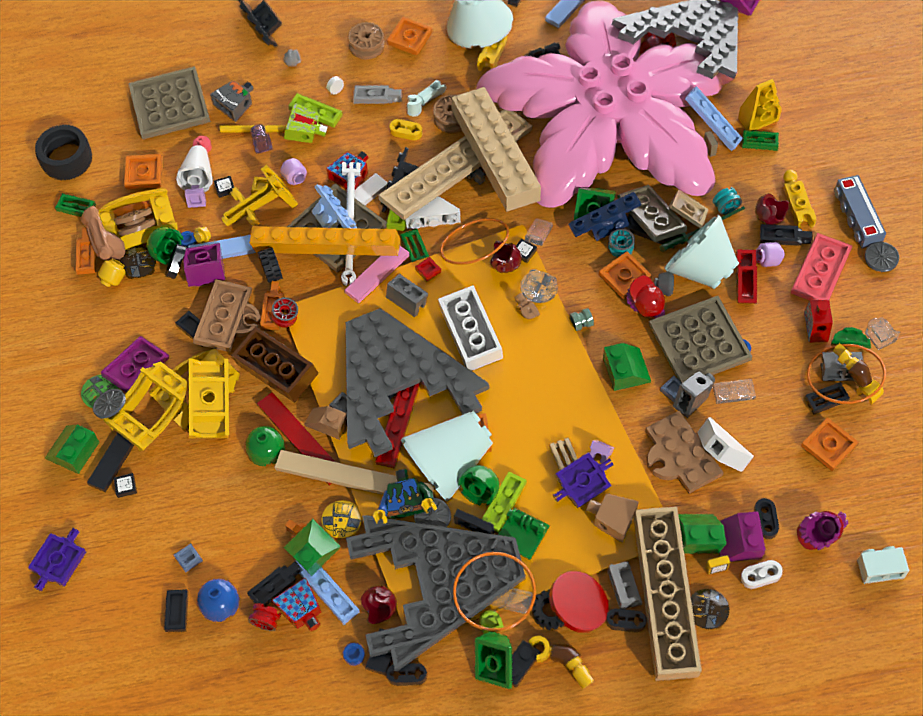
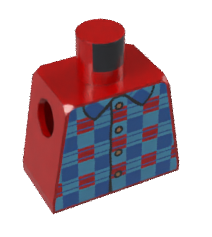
(334, 170)
(818, 314)
(299, 605)

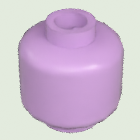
(293, 171)
(769, 254)

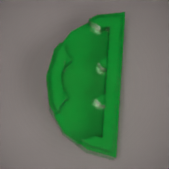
(851, 335)

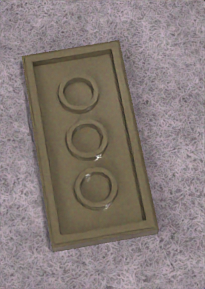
(655, 215)

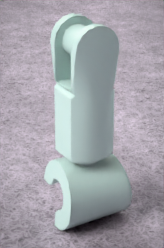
(414, 101)

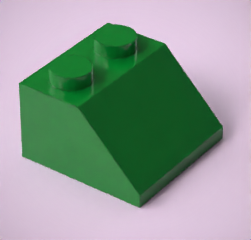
(625, 366)
(73, 448)
(701, 533)

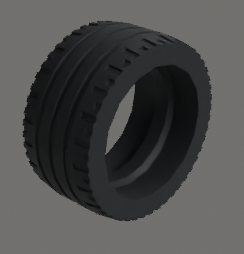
(57, 137)

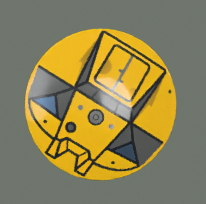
(341, 519)

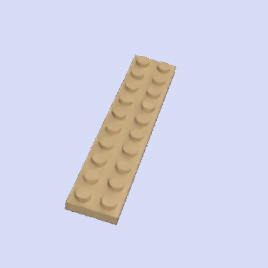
(442, 172)

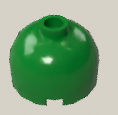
(161, 243)
(264, 445)
(479, 485)

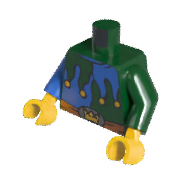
(404, 498)

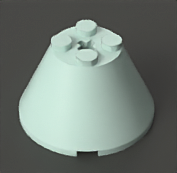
(479, 22)
(706, 256)

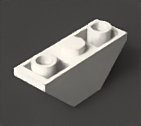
(433, 214)
(723, 446)

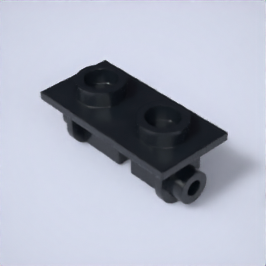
(552, 48)

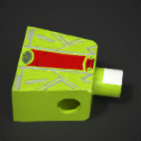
(303, 125)

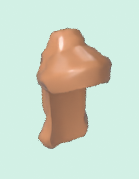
(104, 243)

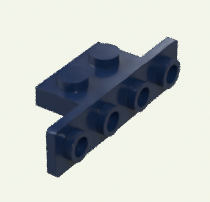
(607, 218)

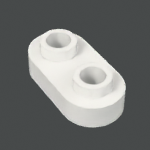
(760, 574)

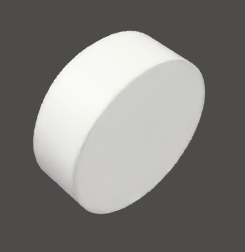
(335, 85)

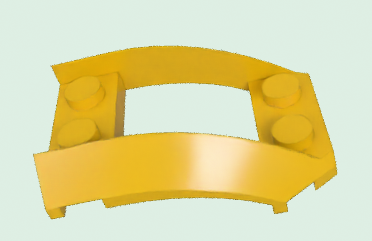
(160, 209)
(182, 414)
(129, 426)

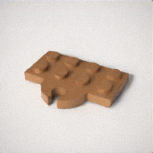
(226, 316)
(680, 453)

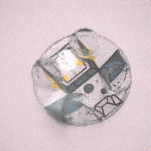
(539, 286)

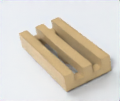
(560, 444)

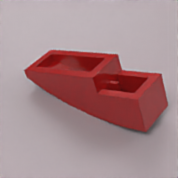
(746, 276)

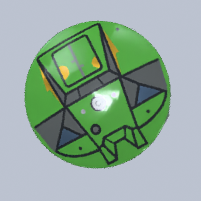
(94, 388)

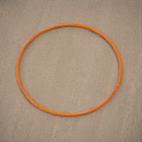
(479, 259)
(846, 402)
(494, 629)

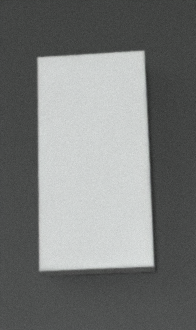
(370, 189)

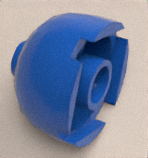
(218, 600)

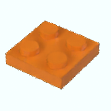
(409, 36)
(143, 171)
(622, 273)
(829, 444)

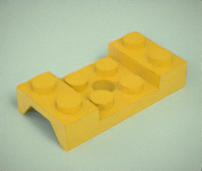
(208, 418)

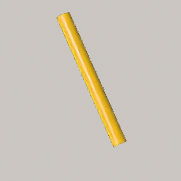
(246, 128)

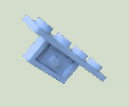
(329, 211)

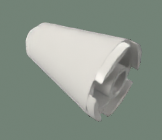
(195, 170)

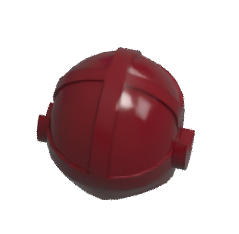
(770, 210)
(506, 258)
(379, 604)

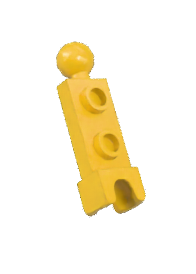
(491, 55)
(798, 200)

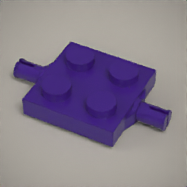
(583, 480)
(57, 559)

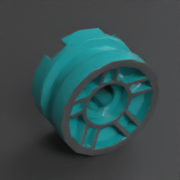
(727, 201)
(619, 237)

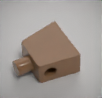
(613, 515)

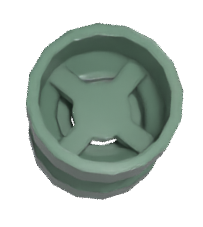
(582, 319)

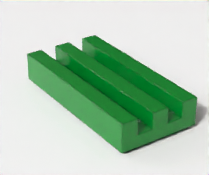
(758, 140)
(73, 208)
(409, 234)

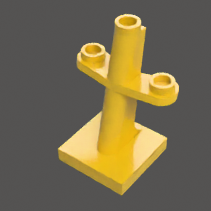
(274, 188)

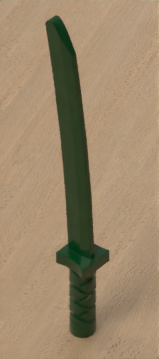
(683, 237)

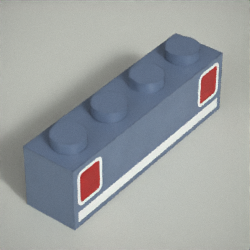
(859, 211)

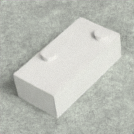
(470, 328)

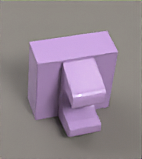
(195, 197)
(601, 448)

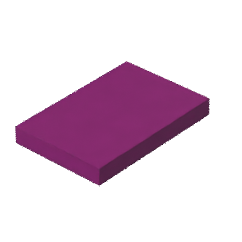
(126, 367)

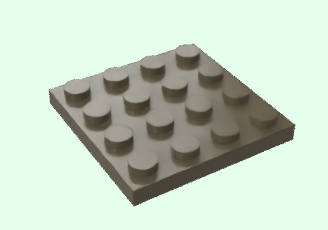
(169, 102)
(363, 218)
(700, 339)

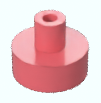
(204, 142)

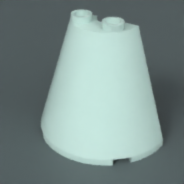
(449, 450)

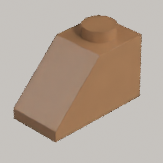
(327, 421)

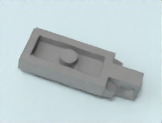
(376, 95)

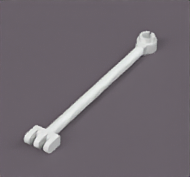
(350, 173)

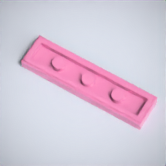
(375, 275)

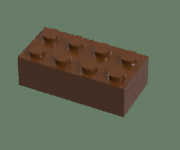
(275, 364)

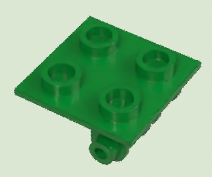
(526, 530)

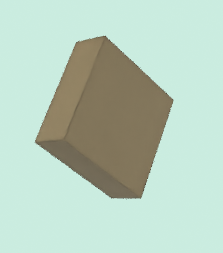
(711, 143)

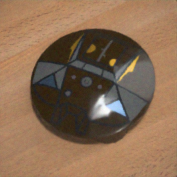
(138, 263)
(709, 609)

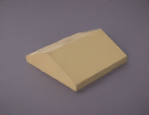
(689, 208)

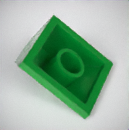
(592, 199)
(312, 547)
(493, 659)

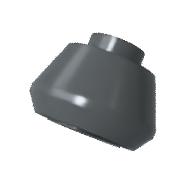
(665, 282)

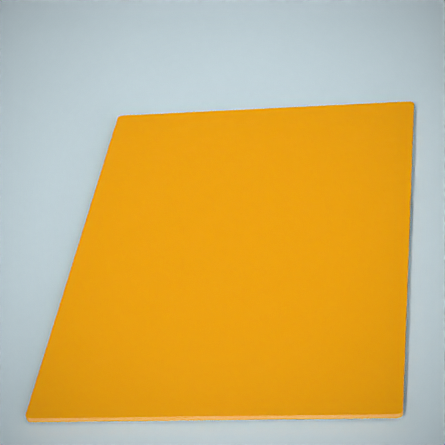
(534, 398)

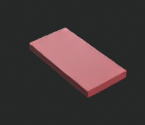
(821, 268)

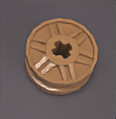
(366, 40)
(444, 116)
(134, 221)

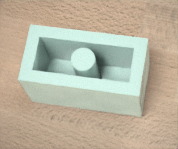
(882, 564)

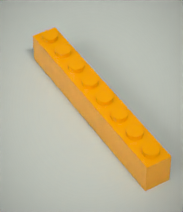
(326, 240)

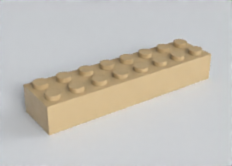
(496, 149)
(666, 594)

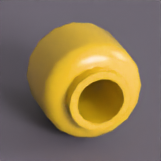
(111, 272)

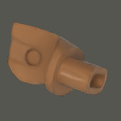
(527, 307)

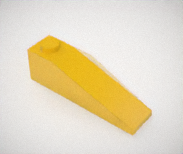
(760, 107)

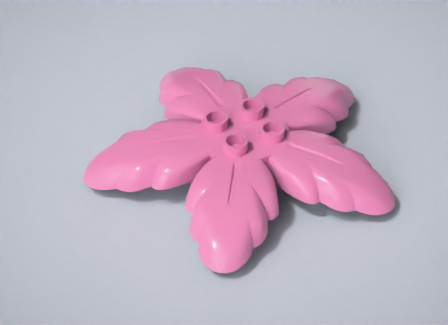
(608, 100)

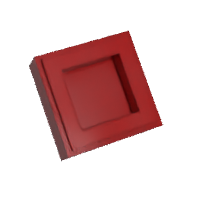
(428, 269)

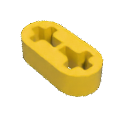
(405, 129)

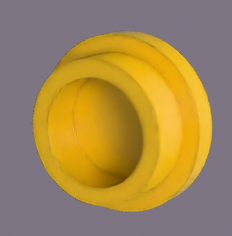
(202, 235)

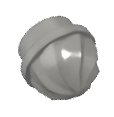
(292, 58)

